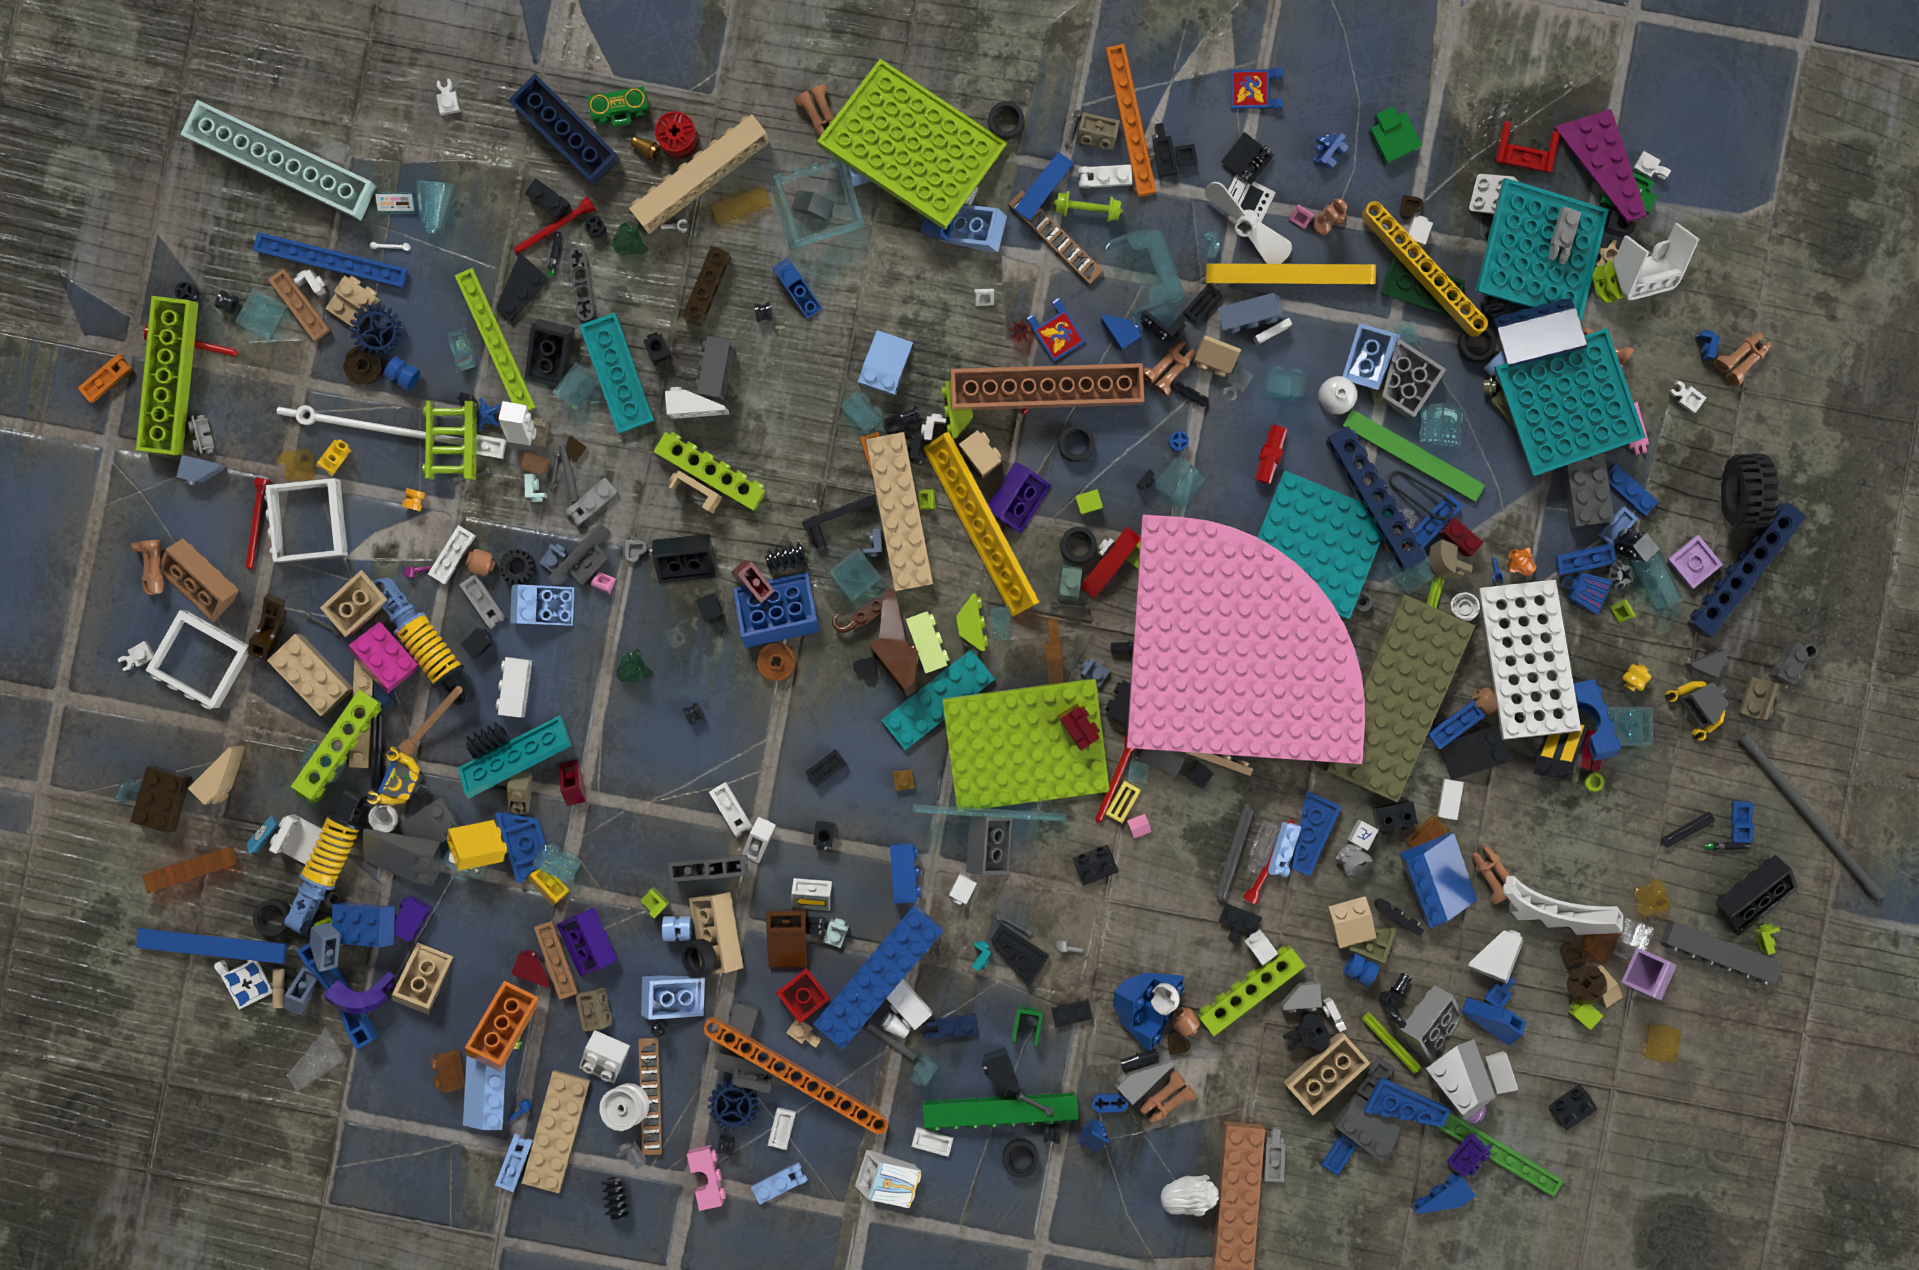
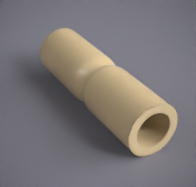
(278, 987)

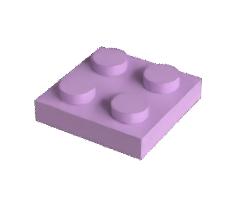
(1694, 562)

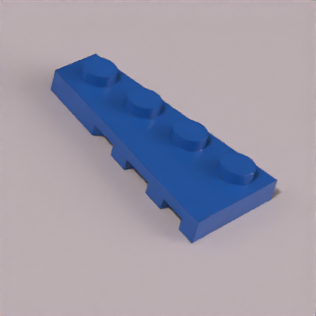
(1315, 823)
(1399, 1102)

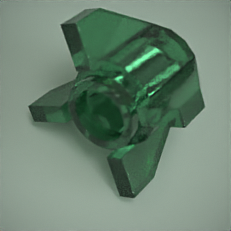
(628, 240)
(632, 668)

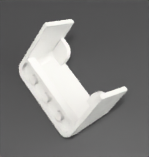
(1658, 273)

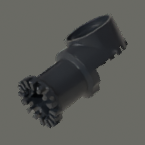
(903, 419)

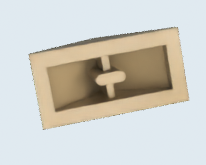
(1613, 991)

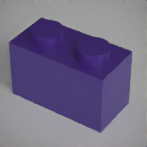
(410, 917)

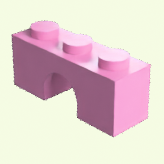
(703, 1160)

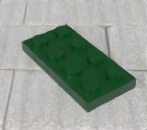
(1405, 287)

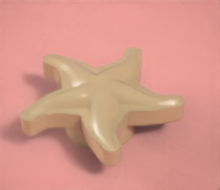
(1607, 254)

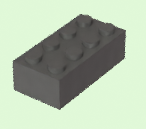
(1587, 492)

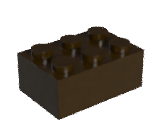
(160, 799)

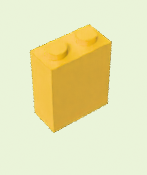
(476, 845)

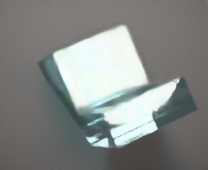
(462, 349)

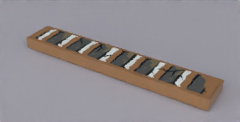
(1061, 243)
(650, 1083)

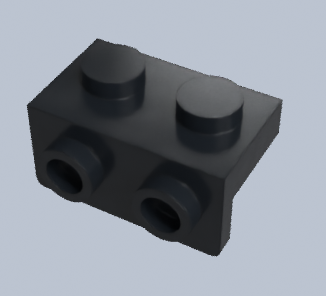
(1095, 864)
(1573, 1107)

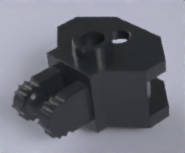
(1307, 1033)

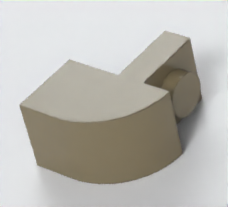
(1445, 563)

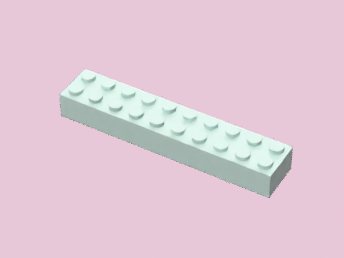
(278, 160)

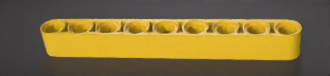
(1291, 273)
(1425, 278)

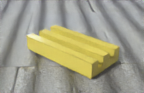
(1113, 803)

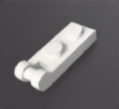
(1105, 176)
(730, 809)

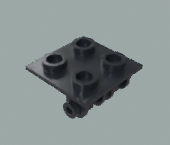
(1247, 158)

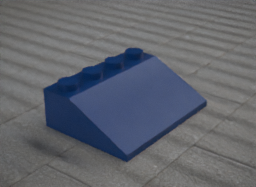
(781, 616)
(1438, 879)

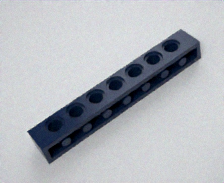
(1365, 493)
(1791, 520)

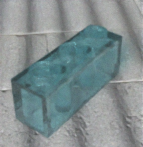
(1658, 582)

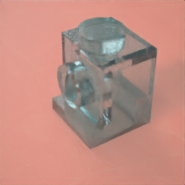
(924, 1070)

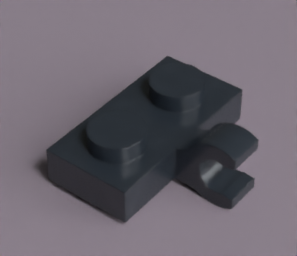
(1239, 920)

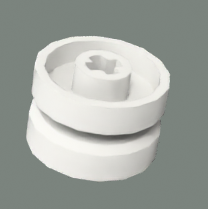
(624, 1106)

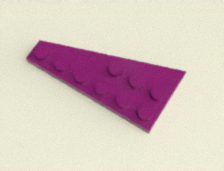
(1603, 156)

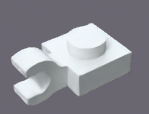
(1648, 166)

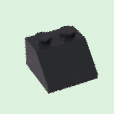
(999, 1068)

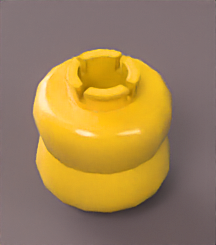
(1636, 677)

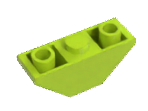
(958, 419)
(971, 623)

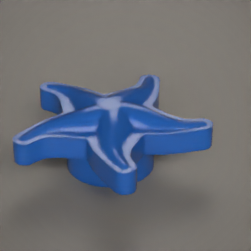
(486, 414)

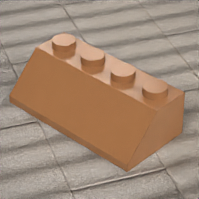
(197, 579)

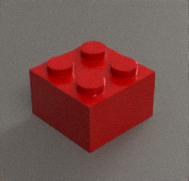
(802, 995)

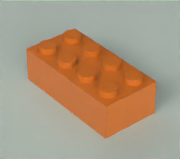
(501, 1026)

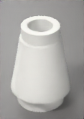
(894, 1025)

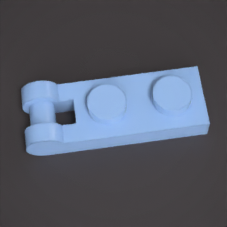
(1284, 849)
(513, 1163)
(778, 1183)

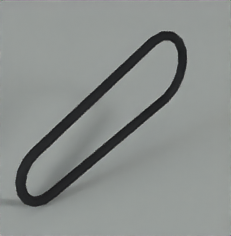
(1429, 488)

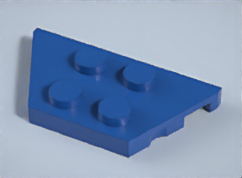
(523, 841)

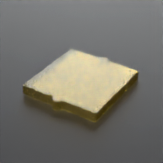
(1662, 1043)

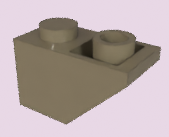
(519, 793)

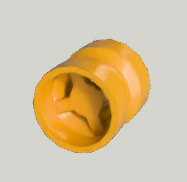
(413, 499)

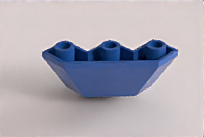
(1135, 1009)

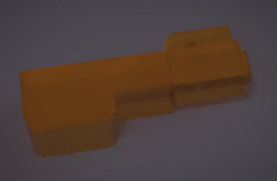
(1053, 653)

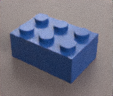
(364, 923)

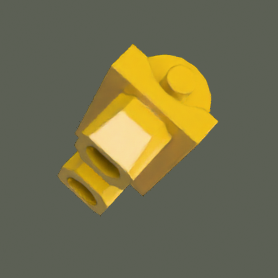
(334, 456)

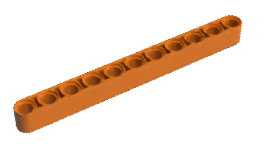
(801, 1083)

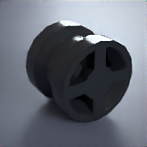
(592, 224)
(183, 288)
(226, 302)
(763, 312)
(693, 713)
(816, 925)
(1051, 1133)
(726, 1145)

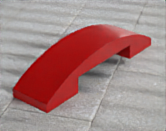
(1110, 562)

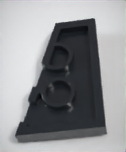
(521, 287)
(1020, 953)

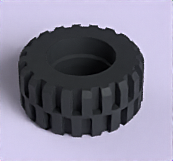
(1749, 490)

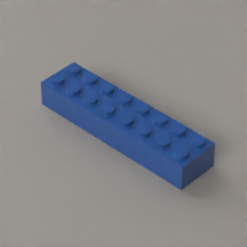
(878, 976)

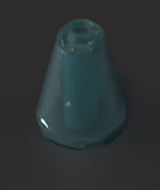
(432, 203)

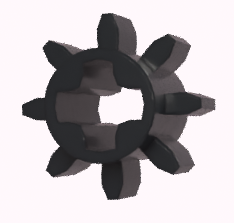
(1491, 306)

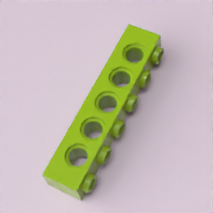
(670, 441)
(315, 765)
(1215, 1024)

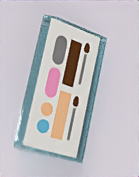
(395, 202)

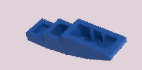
(1043, 186)

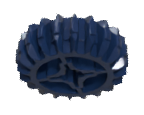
(368, 331)
(738, 1111)

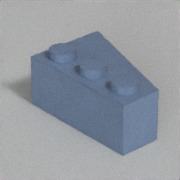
(1251, 313)

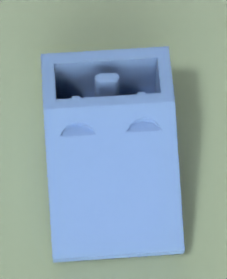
(542, 605)

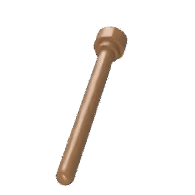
(409, 745)

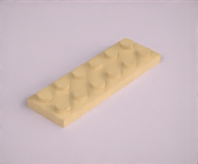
(556, 1131)

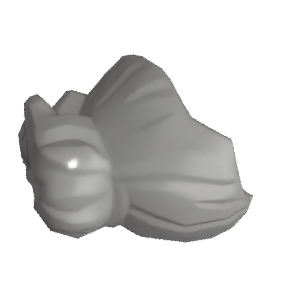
(1354, 860)

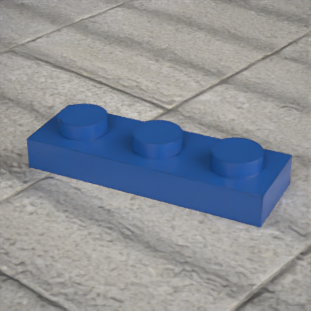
(1630, 490)
(1430, 526)
(1585, 559)
(1455, 725)

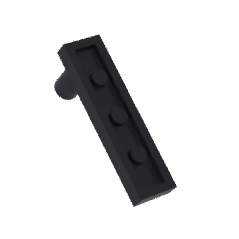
(813, 522)

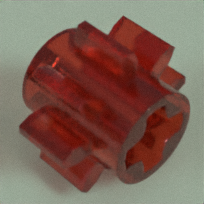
(1021, 325)

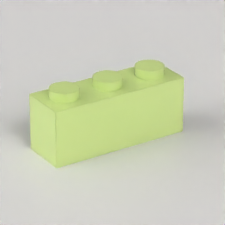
(927, 641)

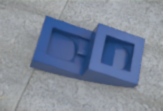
(1741, 821)

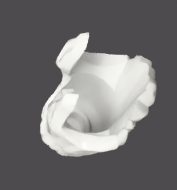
(1189, 1196)

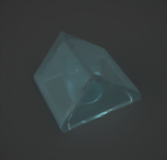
(1179, 482)

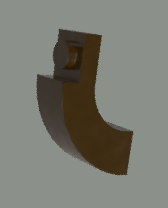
(269, 628)

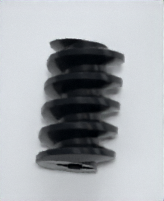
(785, 557)
(486, 740)
(616, 1197)

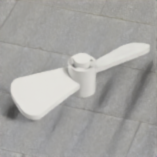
(1269, 244)

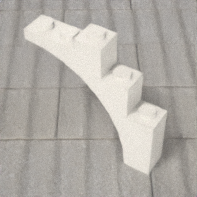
(1582, 919)

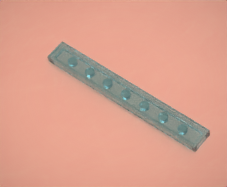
(988, 812)

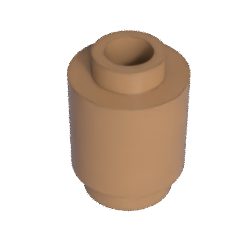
(533, 463)

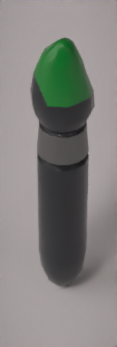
(551, 268)
(1727, 845)

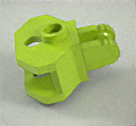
(1609, 287)

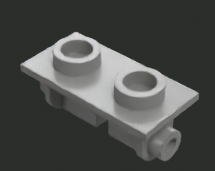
(201, 442)

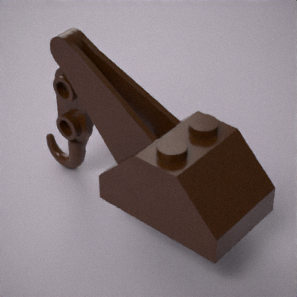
(891, 648)

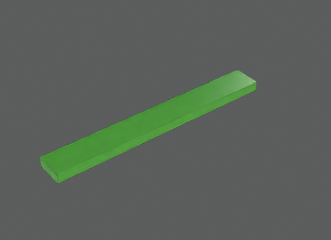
(1414, 456)
(1505, 1156)

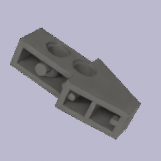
(708, 868)

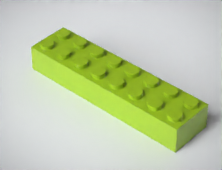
(167, 375)

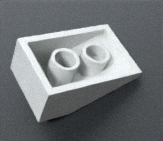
(687, 404)

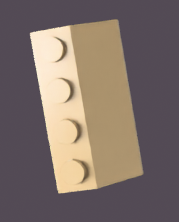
(716, 923)

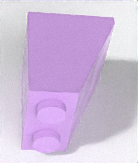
(1649, 973)

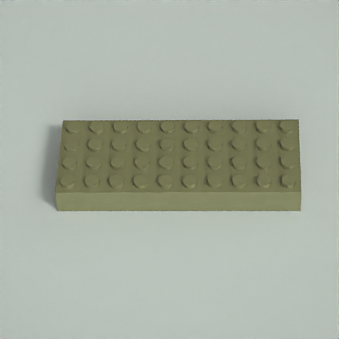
(1404, 693)

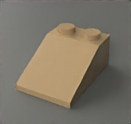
(354, 604)
(219, 777)
(422, 978)

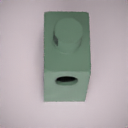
(1069, 583)

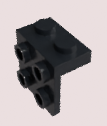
(1163, 332)

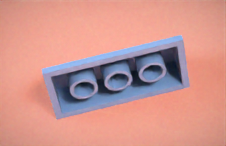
(483, 1096)

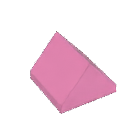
(1301, 216)
(603, 582)
(1139, 826)

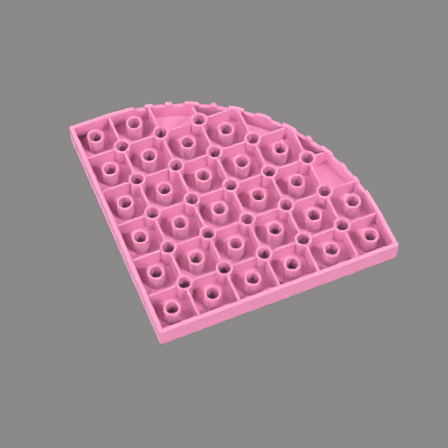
(1238, 651)

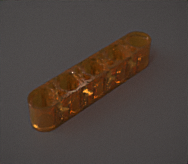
(189, 869)

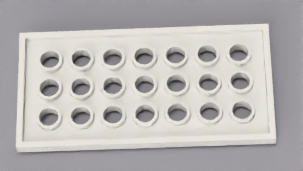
(1501, 671)

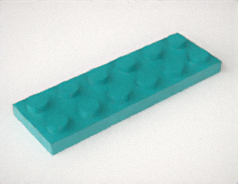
(617, 373)
(925, 707)
(514, 756)

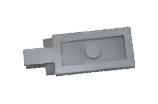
(1274, 1157)

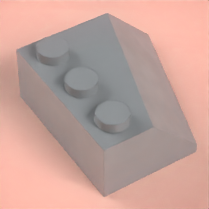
(1410, 379)
(1432, 1023)
(1463, 1078)

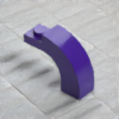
(359, 1002)

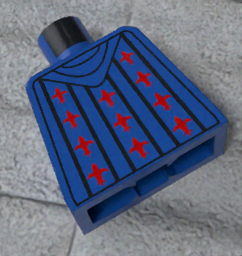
(1587, 591)

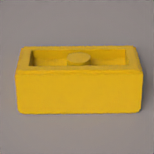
(548, 886)

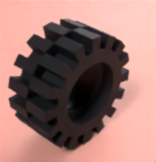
(505, 564)

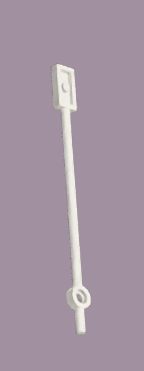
(485, 445)

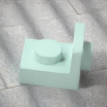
(531, 486)
(836, 932)

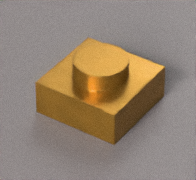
(903, 780)

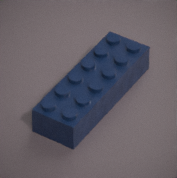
(564, 130)

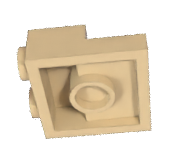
(349, 298)

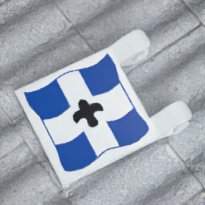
(245, 982)

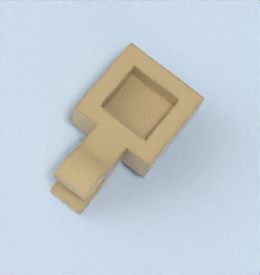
(802, 1031)

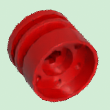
(686, 139)

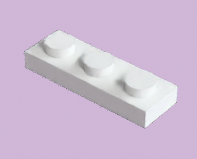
(451, 554)

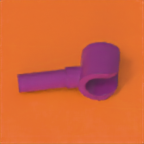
(410, 571)

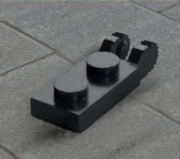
(1398, 915)

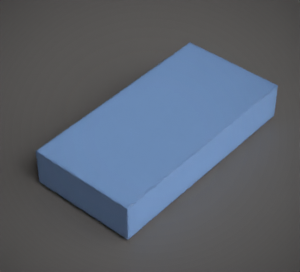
(1622, 520)

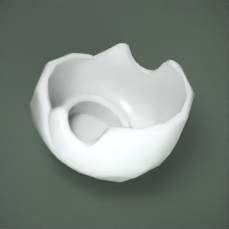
(1464, 606)
(383, 818)
(1165, 998)

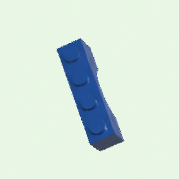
(1602, 743)

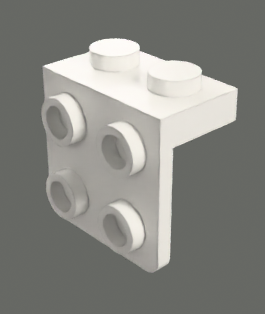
(1486, 193)
(295, 838)

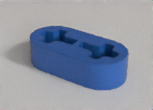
(1109, 1097)

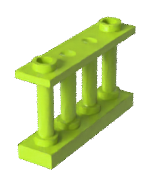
(468, 431)

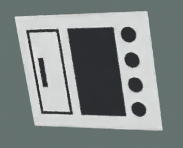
(1251, 197)

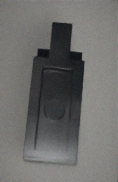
(1163, 152)

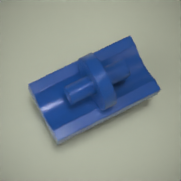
(1327, 146)

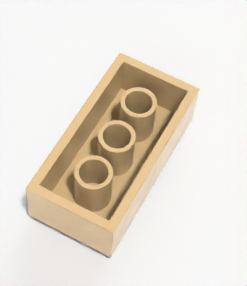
(310, 674)
(1326, 1073)

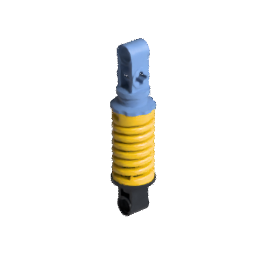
(423, 644)
(326, 859)

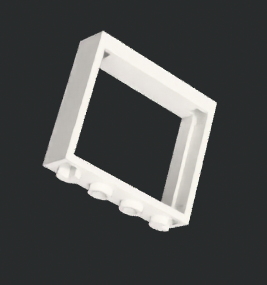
(337, 519)
(202, 625)

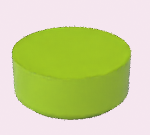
(1593, 781)

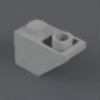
(1302, 996)

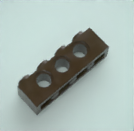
(706, 286)

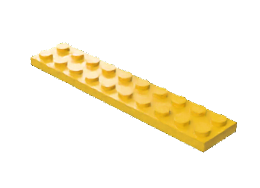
(980, 524)

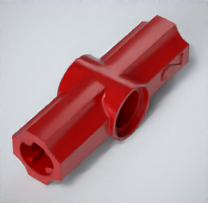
(1270, 454)

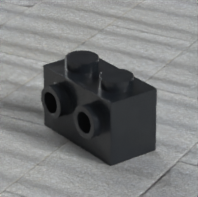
(1635, 544)
(1395, 816)

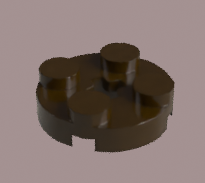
(361, 376)
(1595, 990)

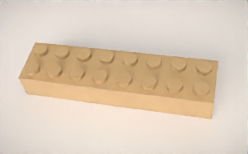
(700, 173)
(899, 511)

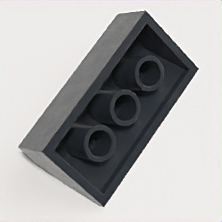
(1756, 894)

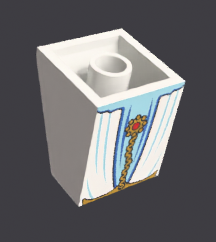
(887, 1179)

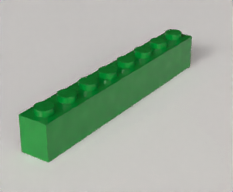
(999, 1110)

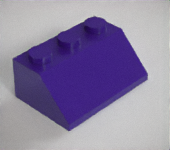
(1018, 497)
(587, 942)

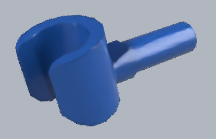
(1497, 574)
(524, 1107)

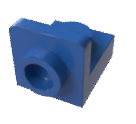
(1709, 347)

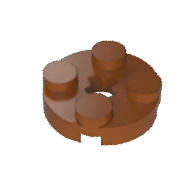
(779, 651)

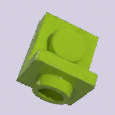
(1765, 941)

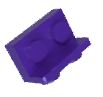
(1469, 1155)

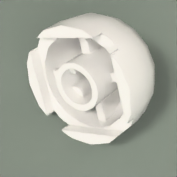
(1337, 395)

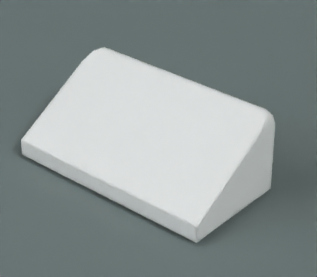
(1501, 1072)

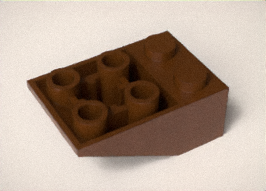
(786, 937)

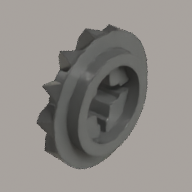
(1616, 575)

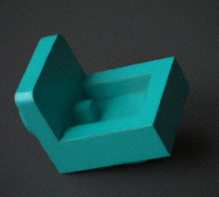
(982, 959)

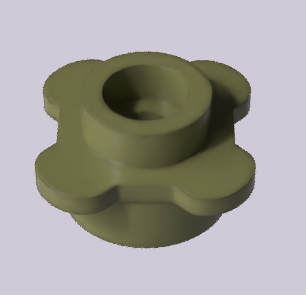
(1489, 387)

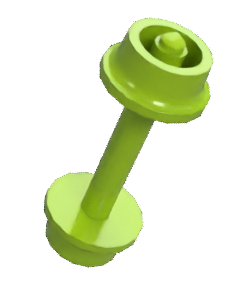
(1113, 209)

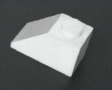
(758, 839)

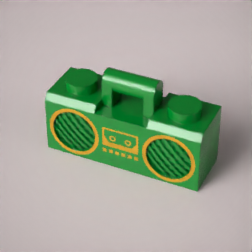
(614, 104)

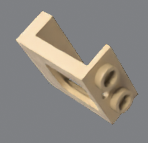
(713, 498)

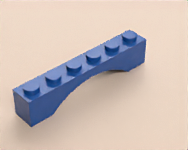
(357, 1026)

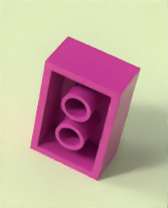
(383, 657)

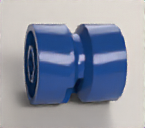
(399, 372)
(1362, 970)

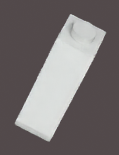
(1499, 956)

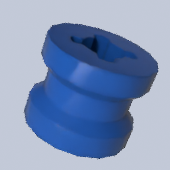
(1181, 439)

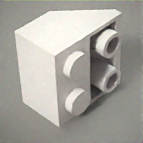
(604, 1056)

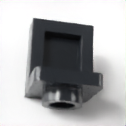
(914, 446)

